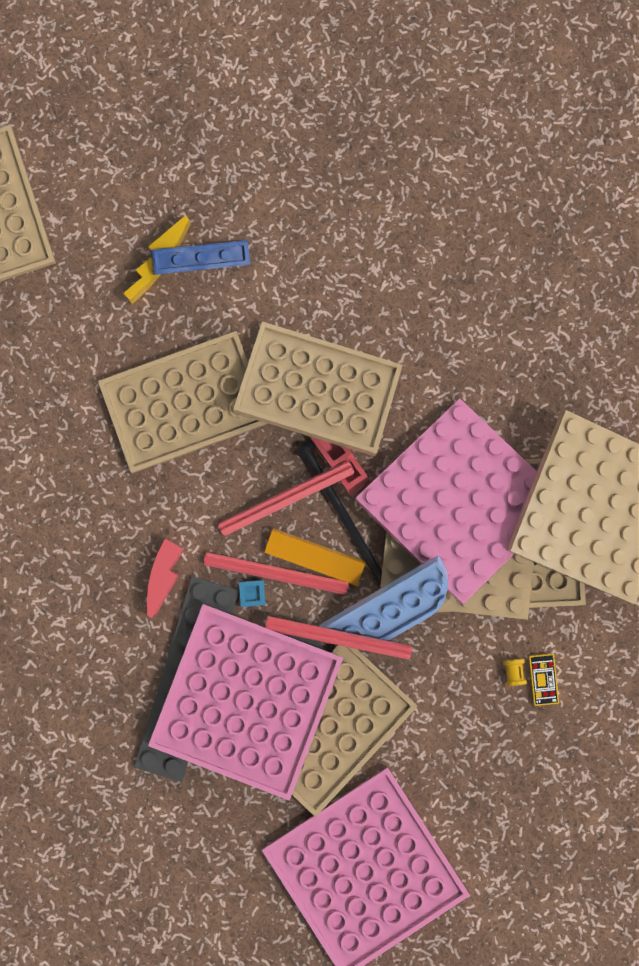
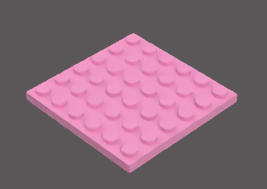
(454, 498)
(245, 702)
(365, 872)

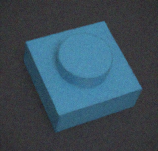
(252, 593)

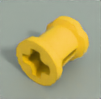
(514, 672)

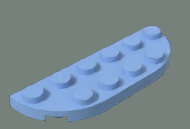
(396, 605)

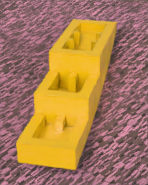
(170, 239)

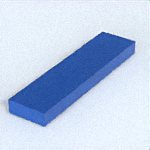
(200, 257)

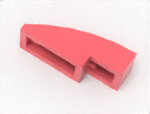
(337, 455)
(161, 576)

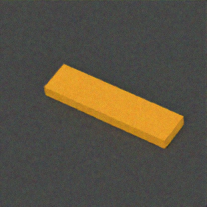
(315, 557)

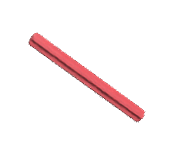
(286, 498)
(276, 573)
(339, 638)

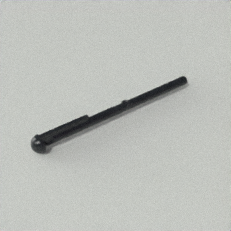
(329, 494)

